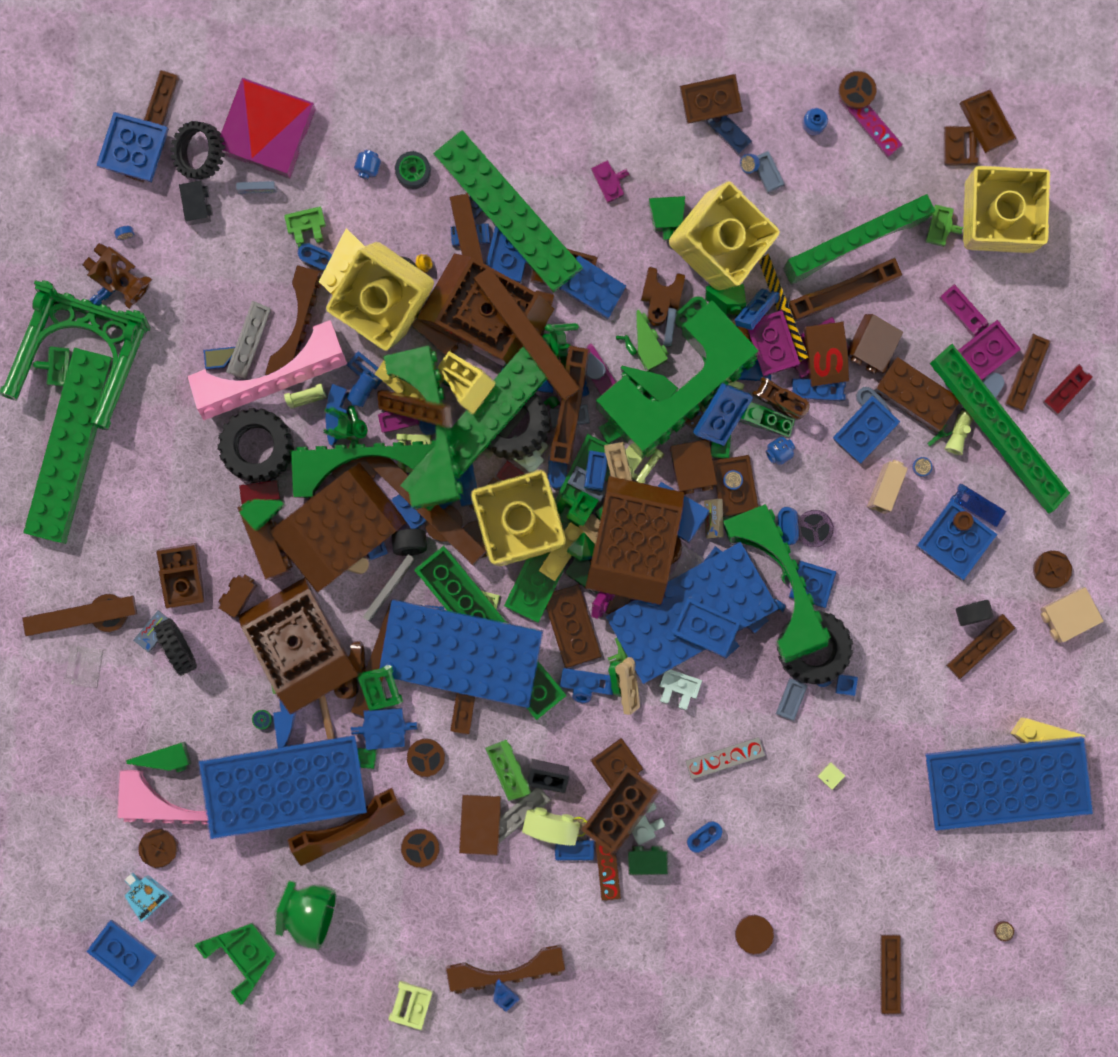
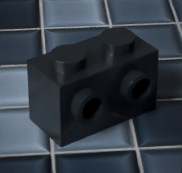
(195, 202)
(548, 776)

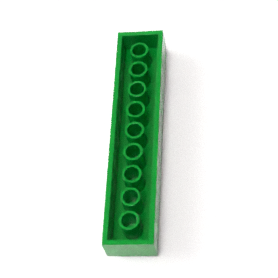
(68, 448)
(461, 595)

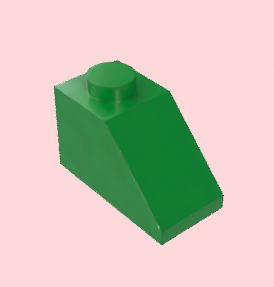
(728, 300)
(259, 512)

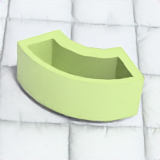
(551, 827)

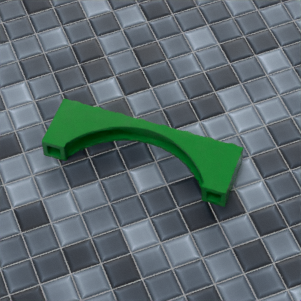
(898, 219)
(314, 466)
(439, 480)
(759, 531)

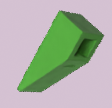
(648, 348)

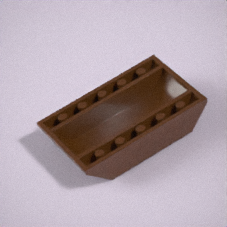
(337, 527)

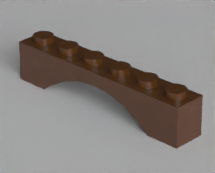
(305, 285)
(848, 289)
(569, 410)
(314, 844)
(465, 976)

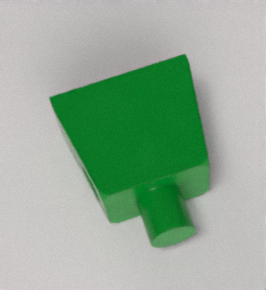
(666, 214)

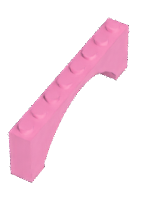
(220, 395)
(141, 801)

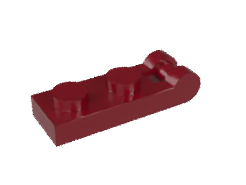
(1067, 389)

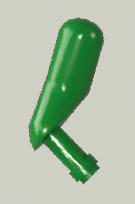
(629, 346)

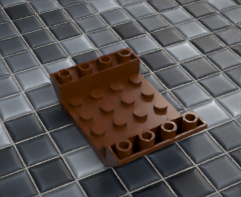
(635, 540)

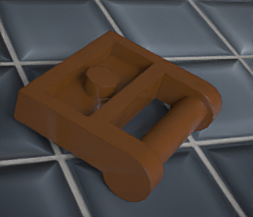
(955, 146)

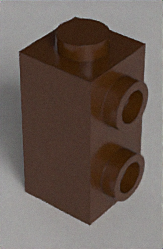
(237, 596)

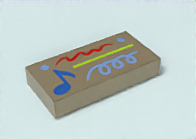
(714, 520)

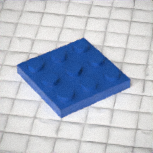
(132, 147)
(954, 548)

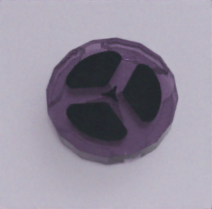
(815, 528)

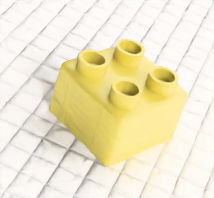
(1006, 209)
(723, 237)
(380, 295)
(519, 518)

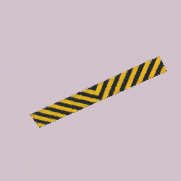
(774, 285)

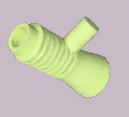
(959, 433)

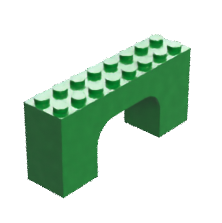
(650, 422)

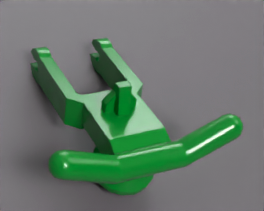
(557, 339)
(347, 429)

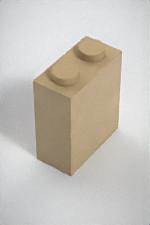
(887, 486)
(1071, 615)

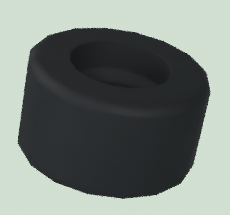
(409, 542)
(974, 612)

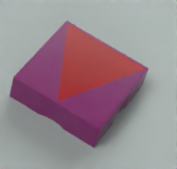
(266, 127)

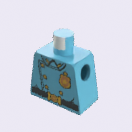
(145, 895)

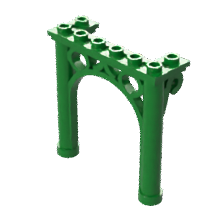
(132, 323)

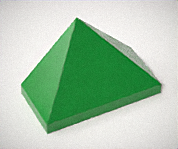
(582, 548)

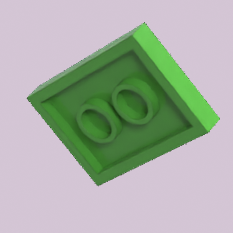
(508, 770)

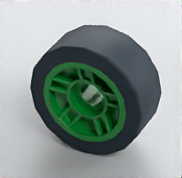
(405, 163)

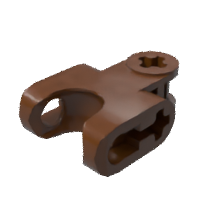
(660, 296)
(772, 397)
(357, 657)

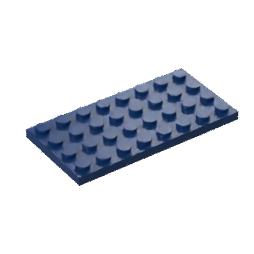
(722, 583)
(461, 653)
(1009, 783)
(282, 787)

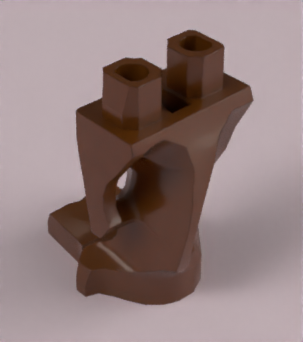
(108, 266)

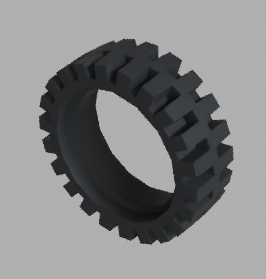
(181, 146)
(175, 647)

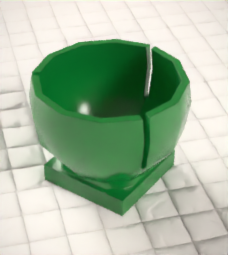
(305, 914)

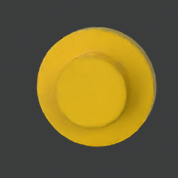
(423, 262)

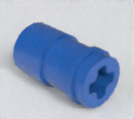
(361, 390)

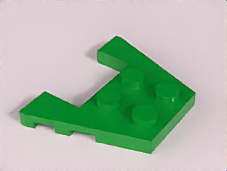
(248, 952)

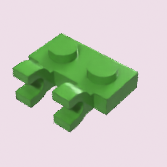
(303, 221)

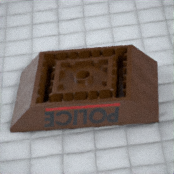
(457, 311)
(313, 665)

